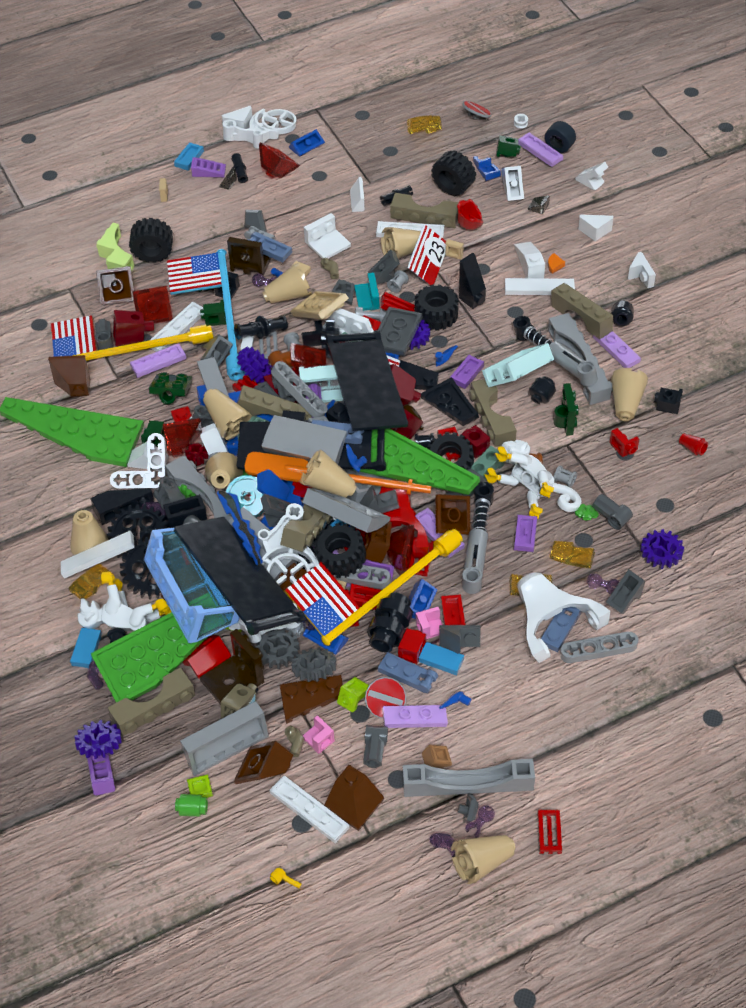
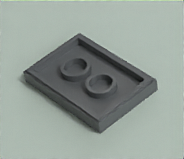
(398, 330)

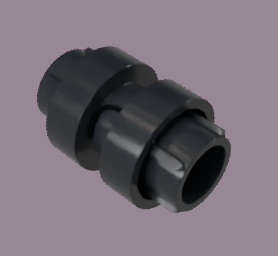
(390, 621)

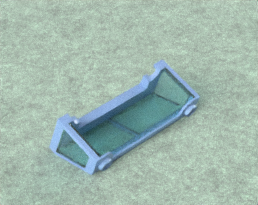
(186, 587)

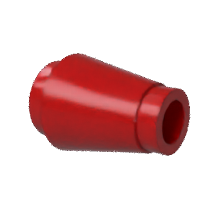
(693, 443)

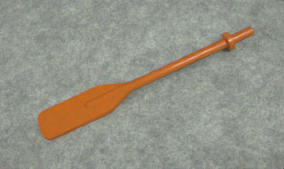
(292, 468)

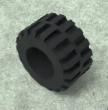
(453, 173)
(151, 240)
(437, 306)
(454, 444)
(338, 537)

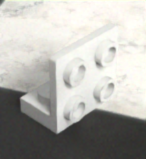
(324, 237)

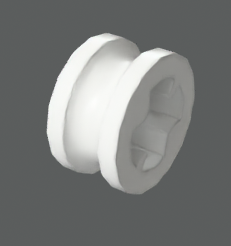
(520, 117)

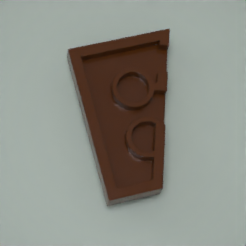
(304, 696)

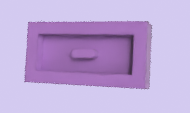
(467, 371)
(525, 533)

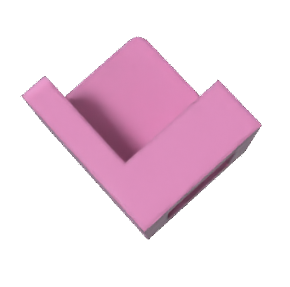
(428, 622)
(320, 735)

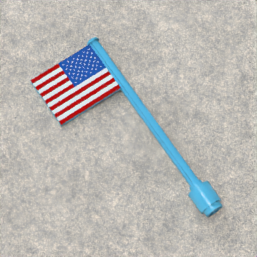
(205, 273)

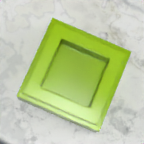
(200, 786)

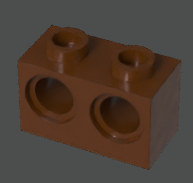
(378, 543)

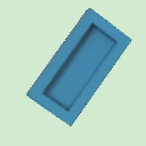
(185, 158)
(86, 644)
(441, 658)

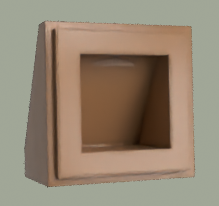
(436, 756)

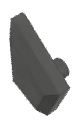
(255, 218)
(345, 287)
(469, 810)

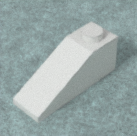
(530, 260)

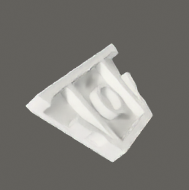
(350, 322)

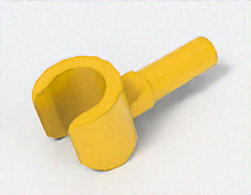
(279, 875)

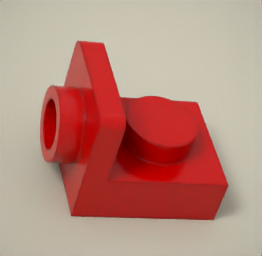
(621, 443)

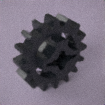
(330, 328)

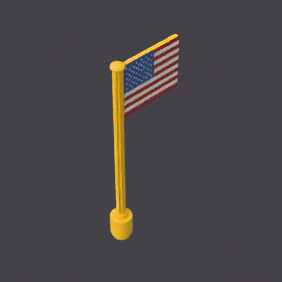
(78, 338)
(333, 609)

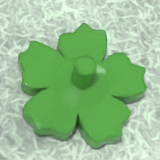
(586, 512)

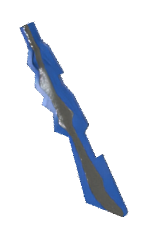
(242, 527)

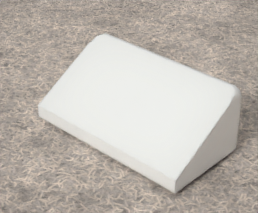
(357, 196)

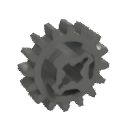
(278, 649)
(314, 664)

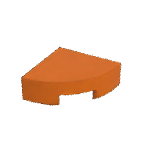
(555, 263)

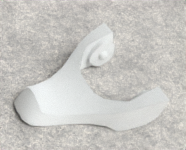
(544, 601)

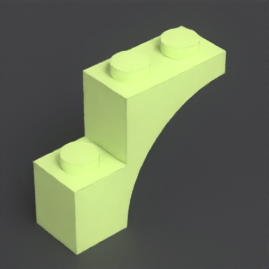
(109, 249)

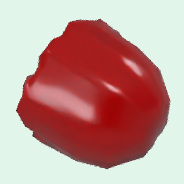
(469, 215)

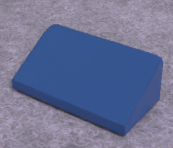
(306, 143)
(272, 485)
(421, 596)
(335, 646)

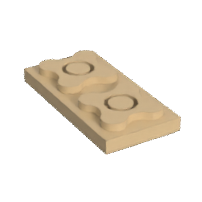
(319, 305)

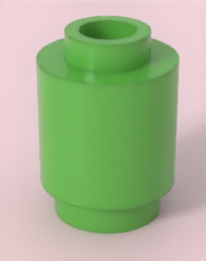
(191, 805)

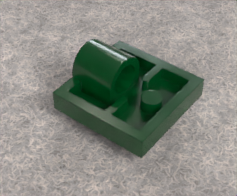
(176, 384)
(566, 413)

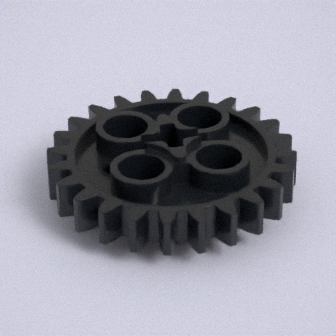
(131, 517)
(135, 559)

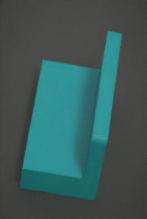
(367, 294)

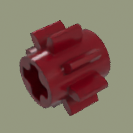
(196, 454)

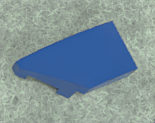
(486, 168)

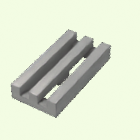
(274, 334)

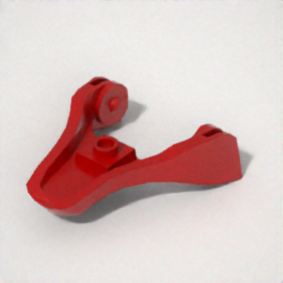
(405, 516)

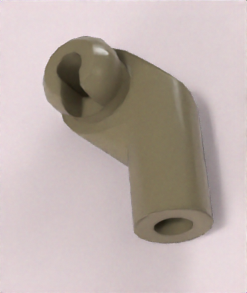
(330, 266)
(296, 740)

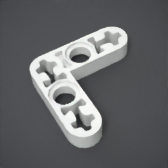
(147, 475)

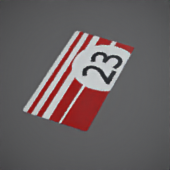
(428, 255)

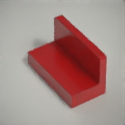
(207, 655)

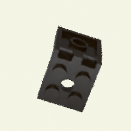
(247, 256)
(242, 667)

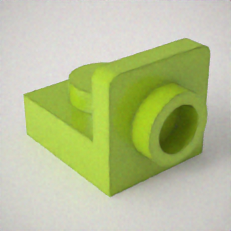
(352, 693)

